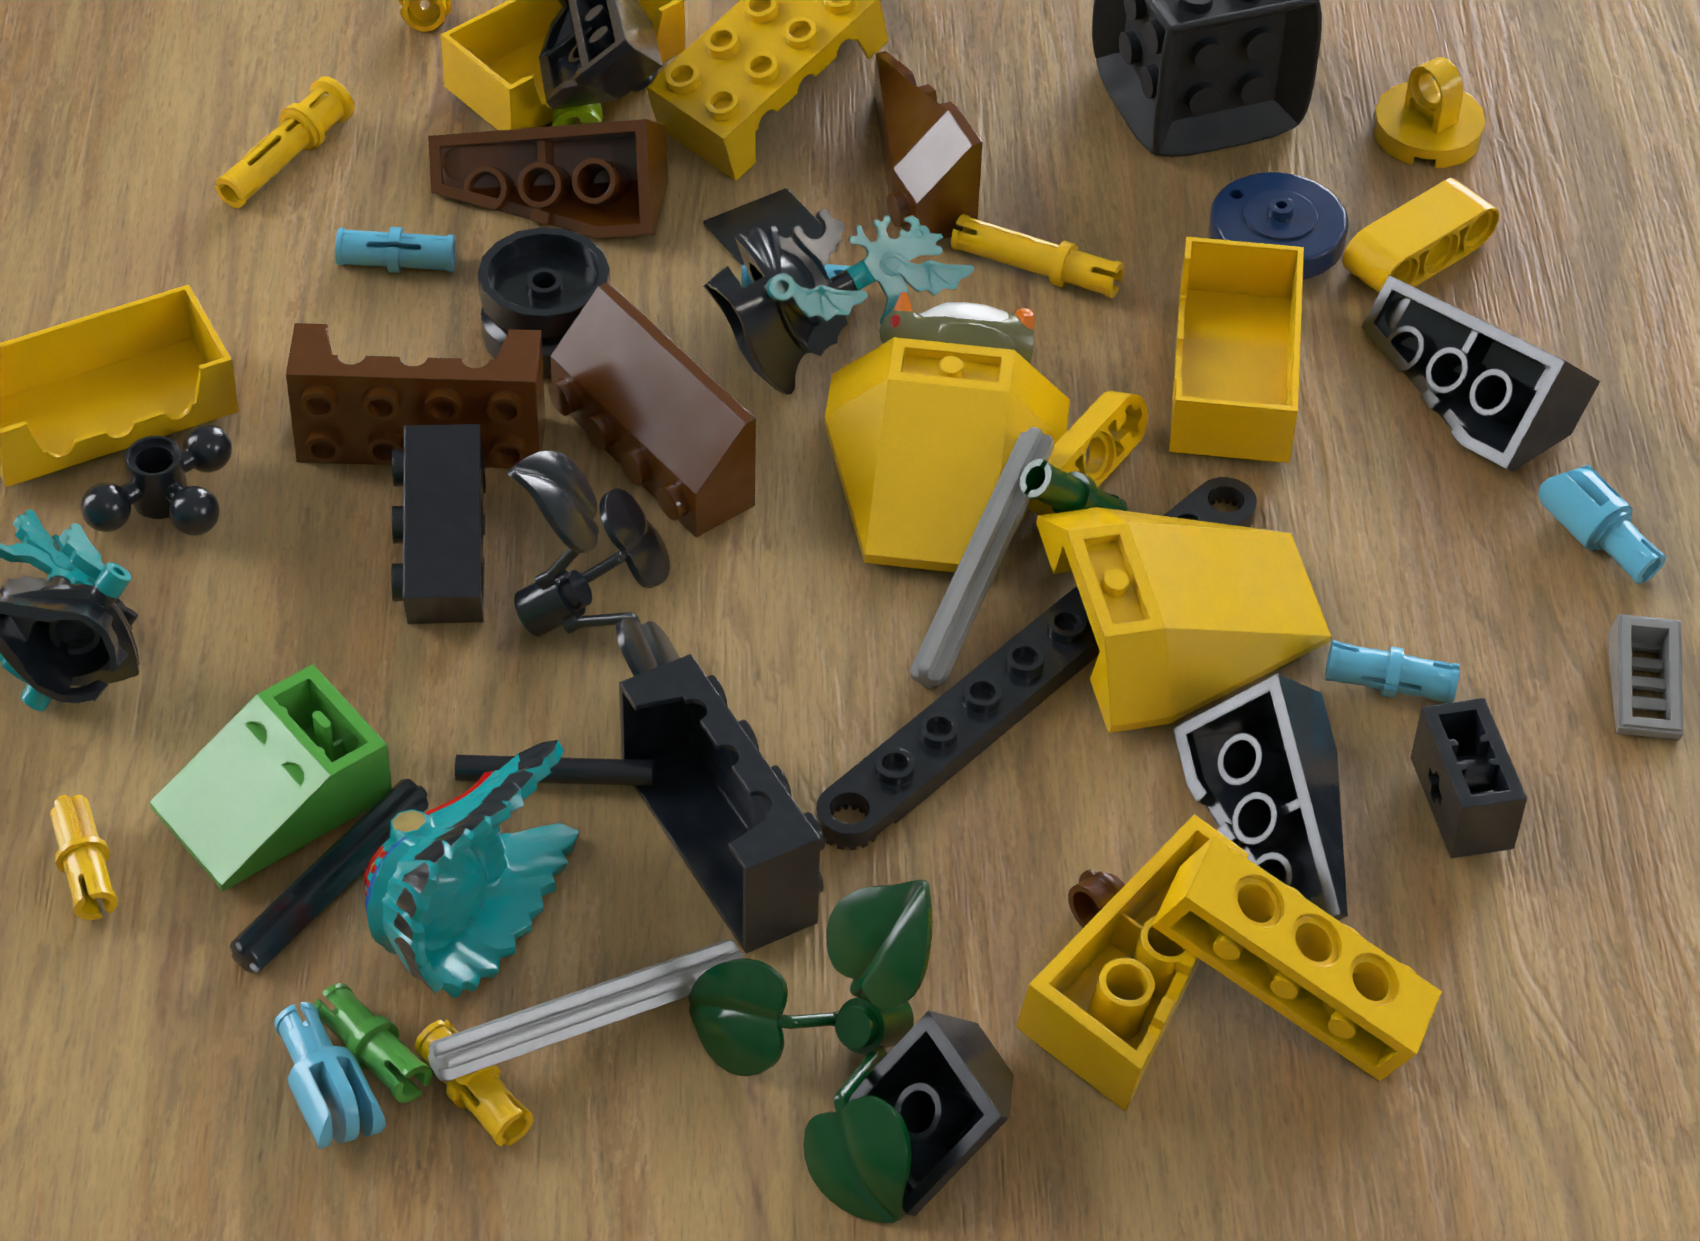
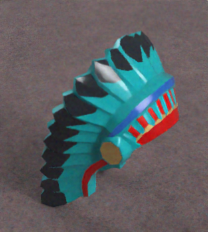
(455, 889)

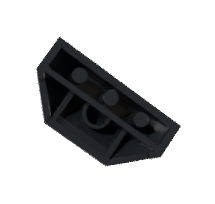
(598, 52)

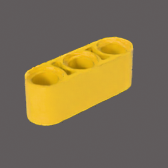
(1421, 236)

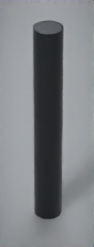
(568, 770)

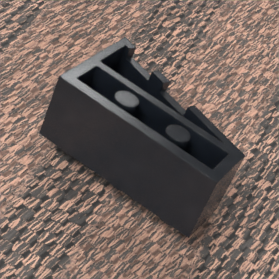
(440, 524)

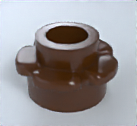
(1092, 894)

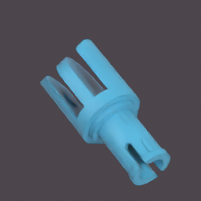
(1600, 520)
(326, 1080)

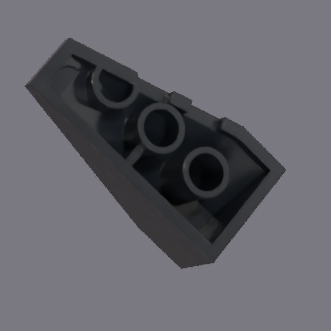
(1273, 784)

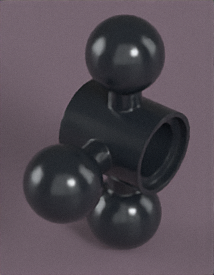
(159, 483)

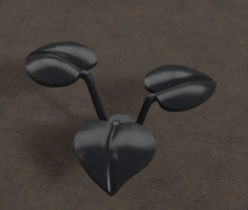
(561, 595)

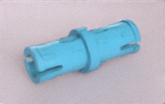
(395, 249)
(1392, 672)

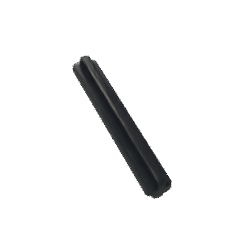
(324, 879)

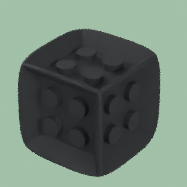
(1207, 70)

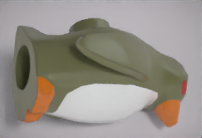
(962, 324)

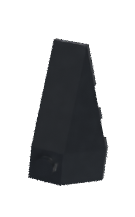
(1483, 382)

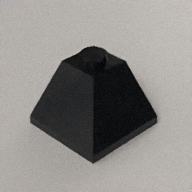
(949, 1094)

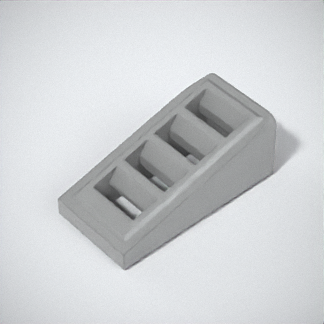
(1653, 636)

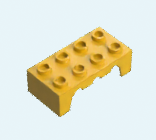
(496, 57)
(751, 65)
(1237, 350)
(110, 383)

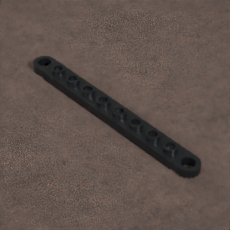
(988, 699)

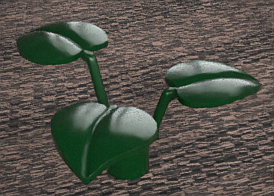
(738, 1006)

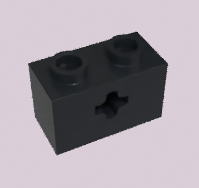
(1468, 778)

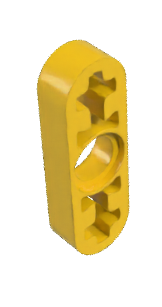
(1110, 429)

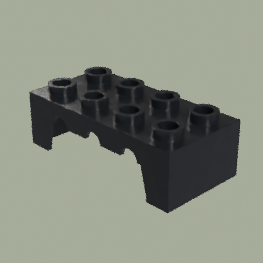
(723, 803)

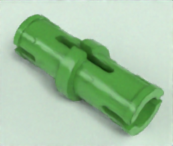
(373, 1043)

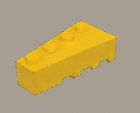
(1118, 979)

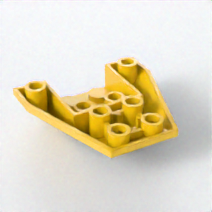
(926, 440)
(1182, 607)

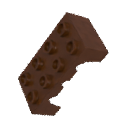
(361, 408)

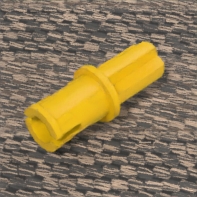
(82, 857)

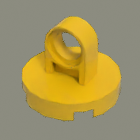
(1430, 117)

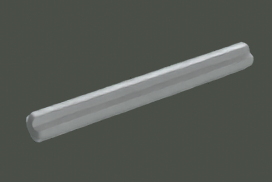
(978, 564)
(574, 1013)

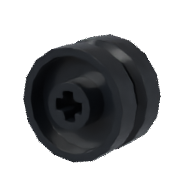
(538, 283)

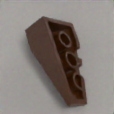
(927, 151)
(572, 177)

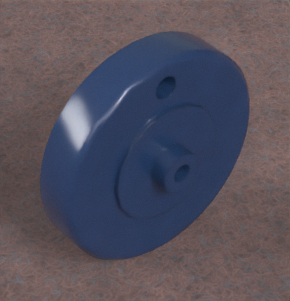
(1283, 212)

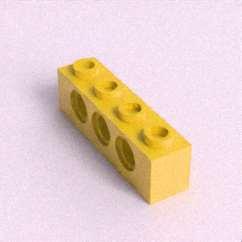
(1297, 959)

